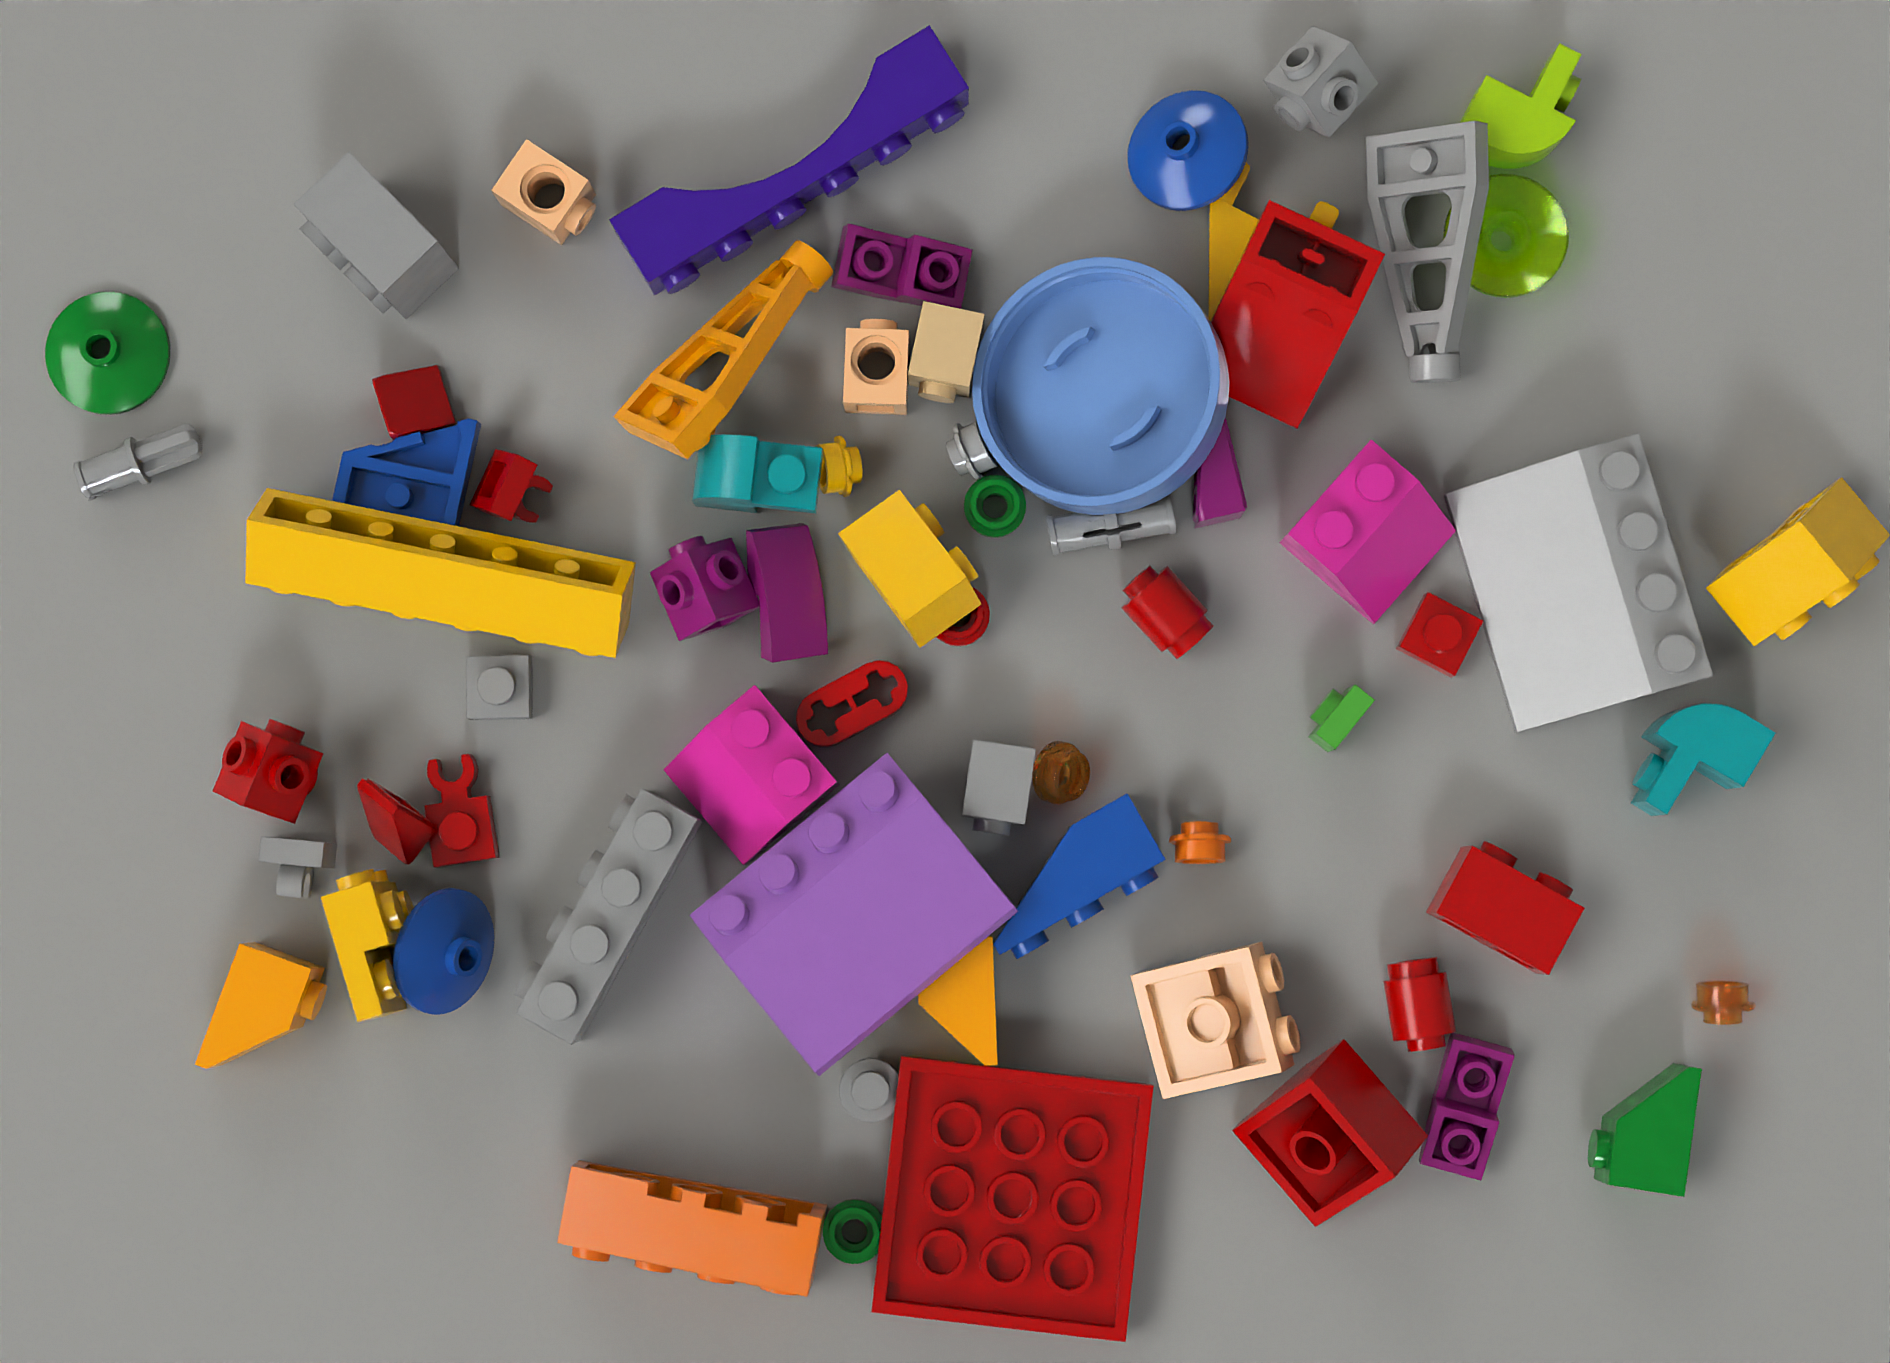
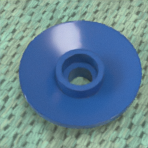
(1201, 169)
(443, 951)

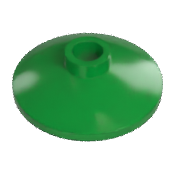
(129, 371)

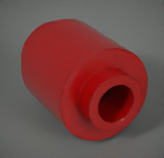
(1166, 611)
(1419, 1003)

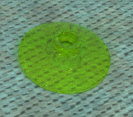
(1537, 234)

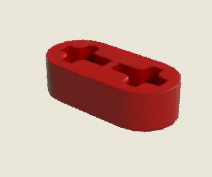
(843, 691)

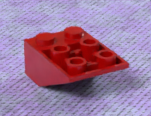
(1290, 310)

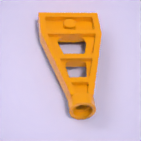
(686, 417)

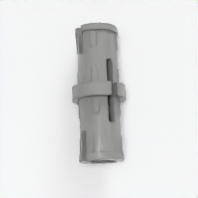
(1084, 531)

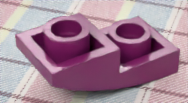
(901, 267)
(789, 590)
(1465, 1106)

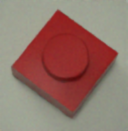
(1439, 634)

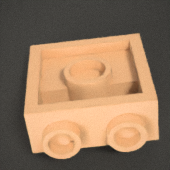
(1216, 1020)

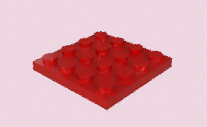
(1012, 1198)

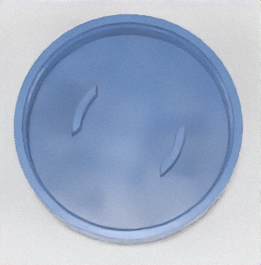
(1100, 386)

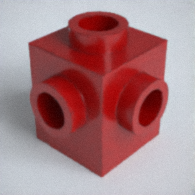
(268, 769)

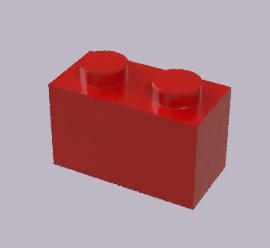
(1506, 908)

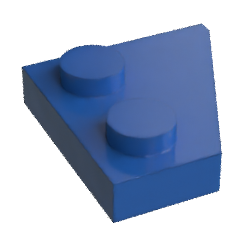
(413, 474)

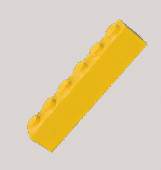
(439, 572)

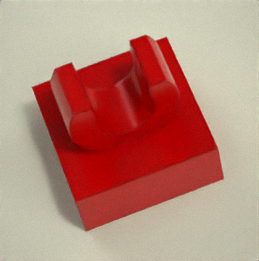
(504, 487)

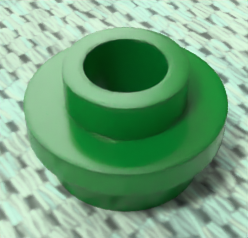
(995, 486)
(833, 1234)

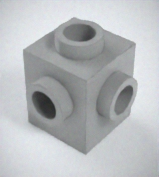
(1319, 82)

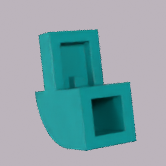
(752, 473)
(1700, 738)

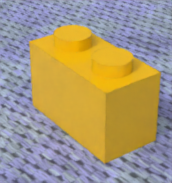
(911, 568)

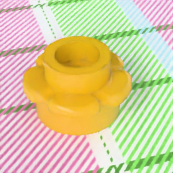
(840, 467)

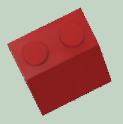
(1331, 1134)

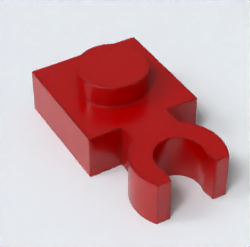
(461, 822)

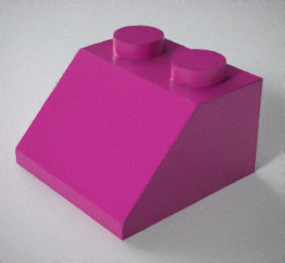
(1370, 532)
(750, 775)

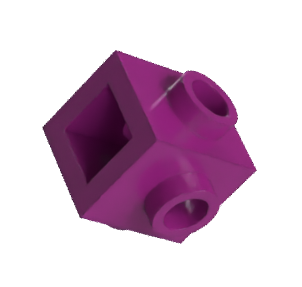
(704, 586)

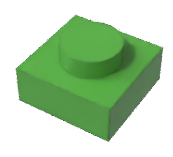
(1338, 715)

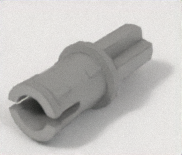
(137, 461)

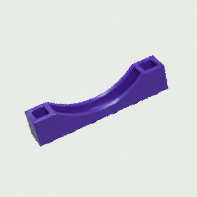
(685, 229)

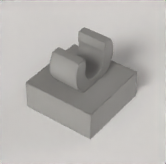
(296, 862)

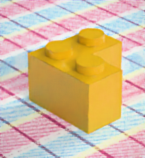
(1804, 561)

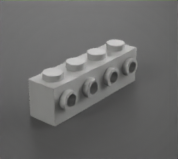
(608, 917)

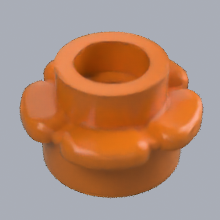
(1199, 843)

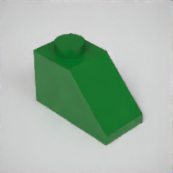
(1649, 1134)

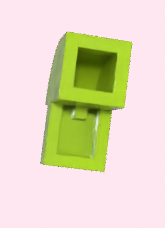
(1524, 126)

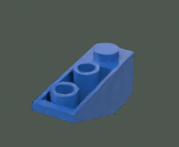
(1089, 861)

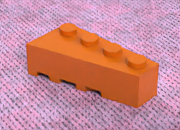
(692, 1228)

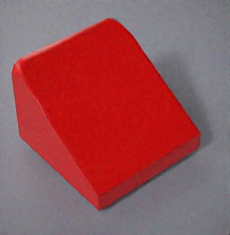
(414, 401)
(394, 821)

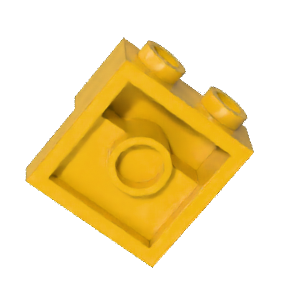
(364, 926)

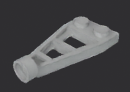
(1417, 164)

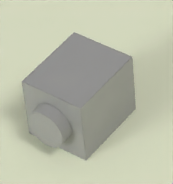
(998, 786)

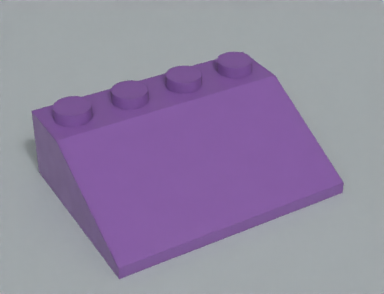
(853, 914)

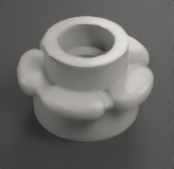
(969, 451)

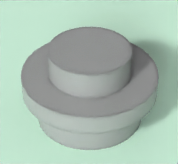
(869, 1090)

